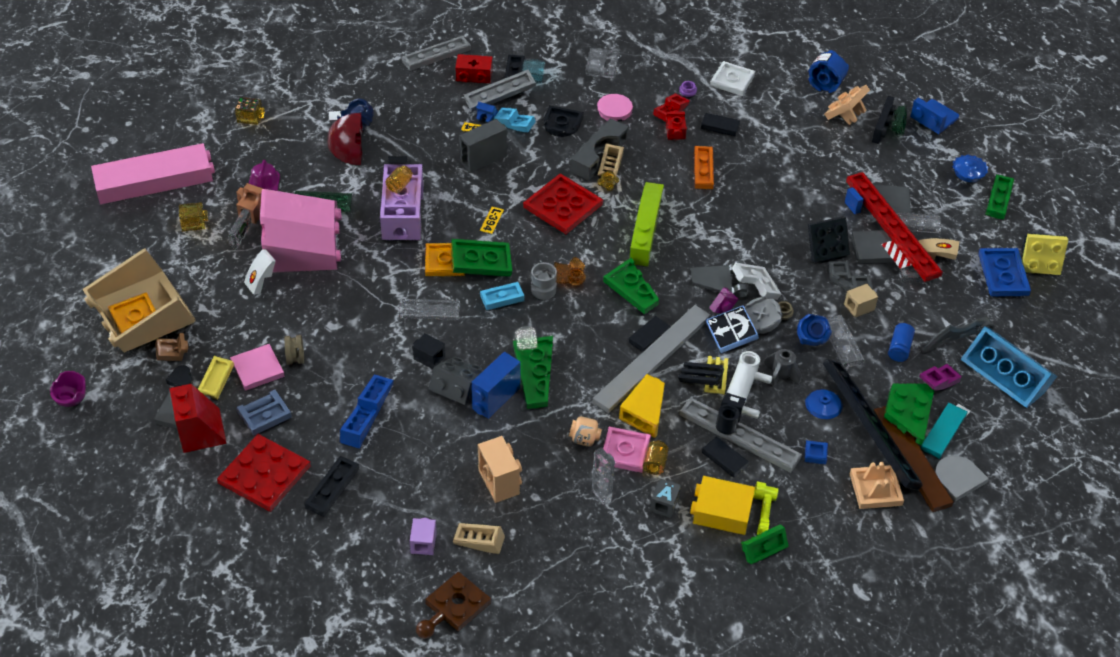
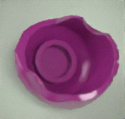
(68, 389)

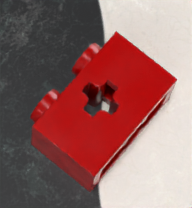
(474, 68)

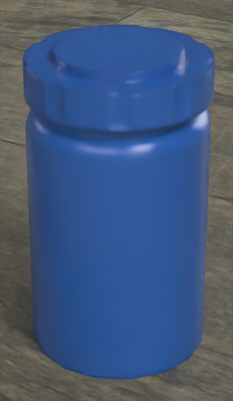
(901, 342)

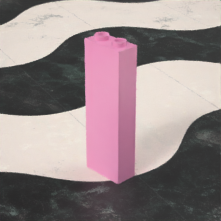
(152, 173)

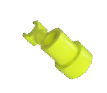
(767, 495)

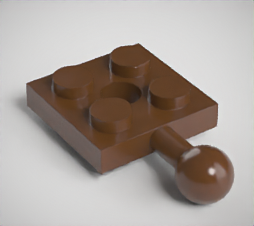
(455, 614)

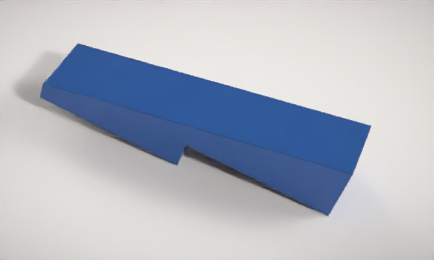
(367, 408)

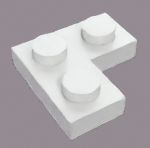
(758, 276)

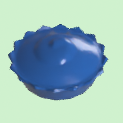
(969, 168)

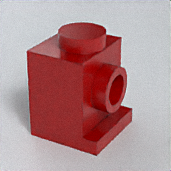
(676, 125)

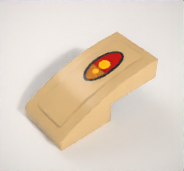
(940, 247)

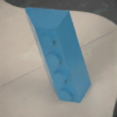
(1008, 367)

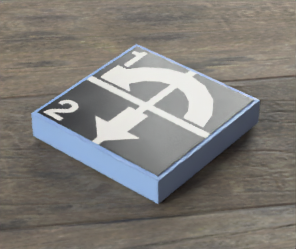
(732, 329)

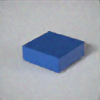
(854, 200)
(816, 452)

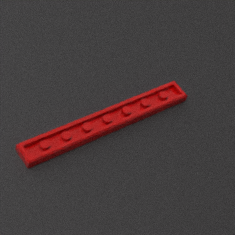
(895, 227)

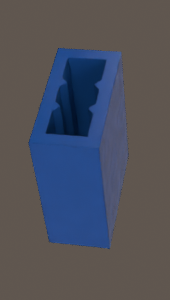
(496, 385)

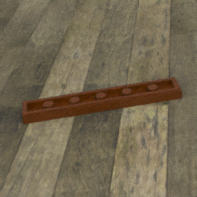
(932, 488)

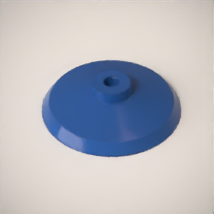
(823, 404)

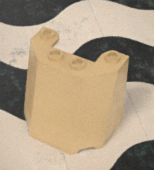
(131, 279)

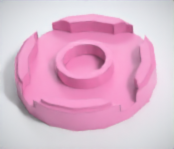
(614, 107)

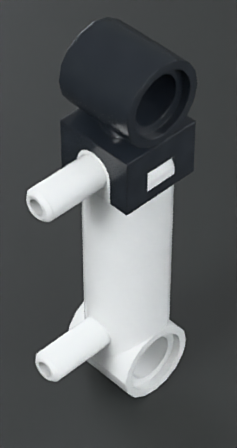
(738, 391)

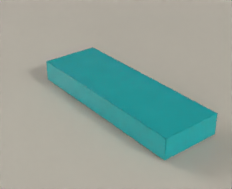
(944, 430)

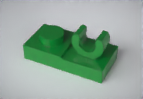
(765, 544)

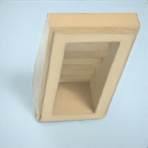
(614, 151)
(492, 542)

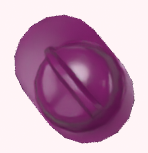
(265, 176)

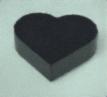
(180, 376)

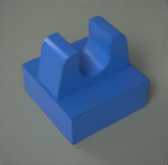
(486, 110)

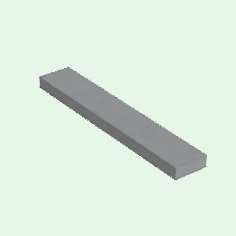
(743, 436)

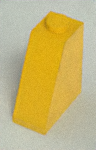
(644, 406)

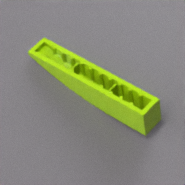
(646, 223)

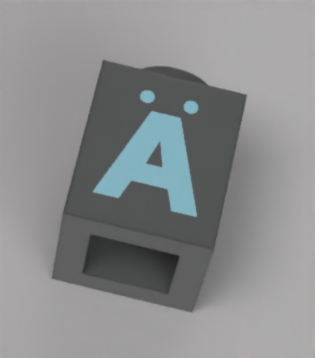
(665, 498)

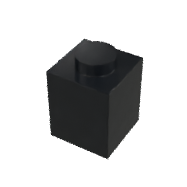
(428, 351)

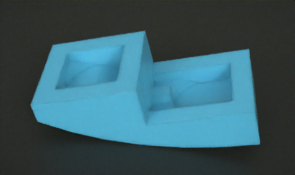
(514, 121)

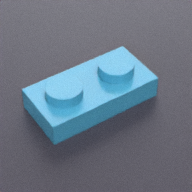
(502, 296)

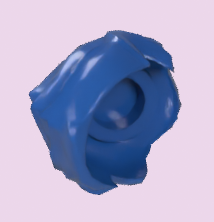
(813, 330)

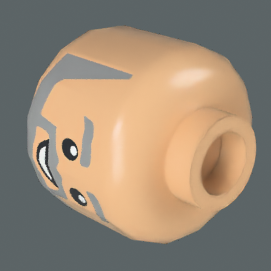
(585, 431)

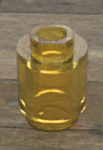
(399, 179)

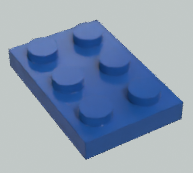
(1004, 272)

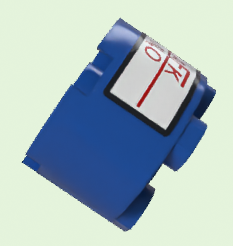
(828, 71)

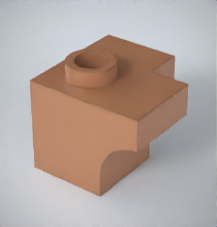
(250, 199)

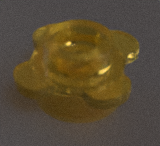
(608, 176)

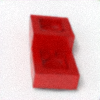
(673, 103)

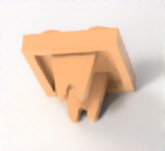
(848, 104)
(876, 486)

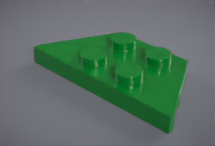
(910, 408)

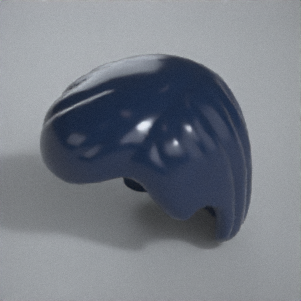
(359, 106)

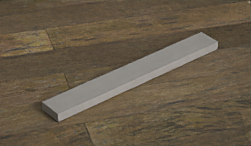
(651, 359)

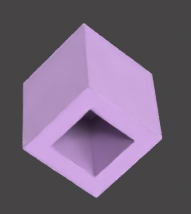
(423, 536)

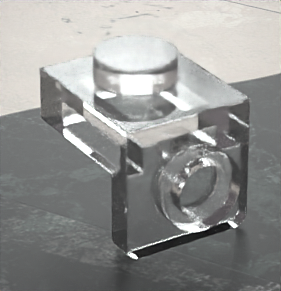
(525, 338)

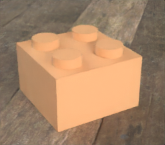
(499, 469)

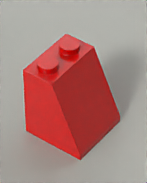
(196, 419)

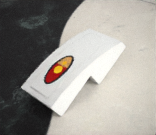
(260, 268)

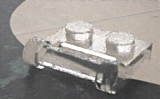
(596, 62)

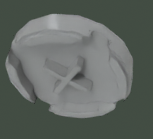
(764, 314)

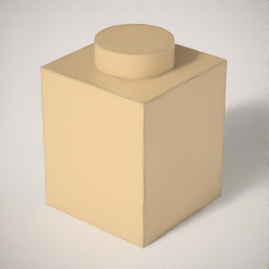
(861, 300)

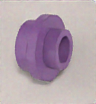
(688, 89)

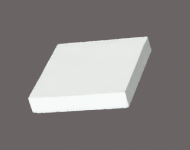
(732, 78)

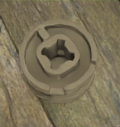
(291, 349)

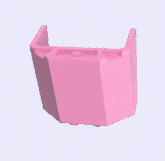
(299, 231)

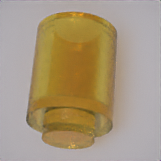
(655, 457)

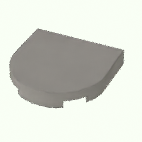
(959, 476)

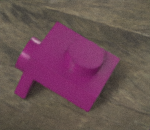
(724, 301)

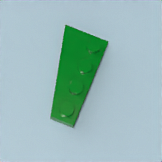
(536, 372)

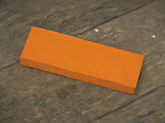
(703, 167)

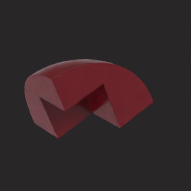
(345, 139)

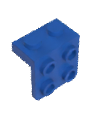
(933, 115)

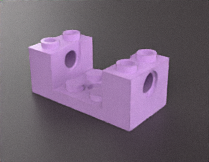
(401, 211)

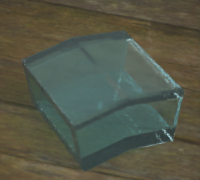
(536, 68)

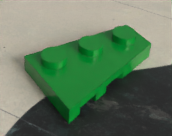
(631, 286)

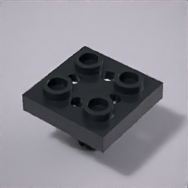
(823, 238)

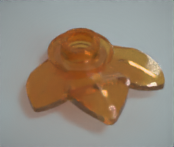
(571, 273)

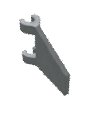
(717, 278)

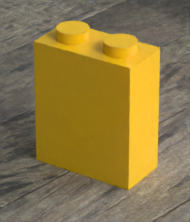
(722, 505)

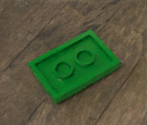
(481, 257)

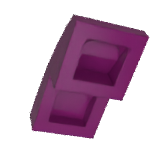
(940, 377)

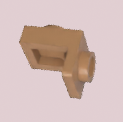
(171, 348)

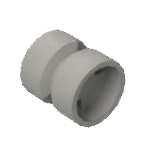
(543, 281)

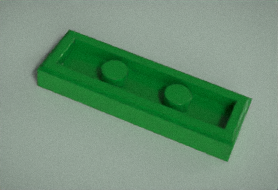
(999, 197)

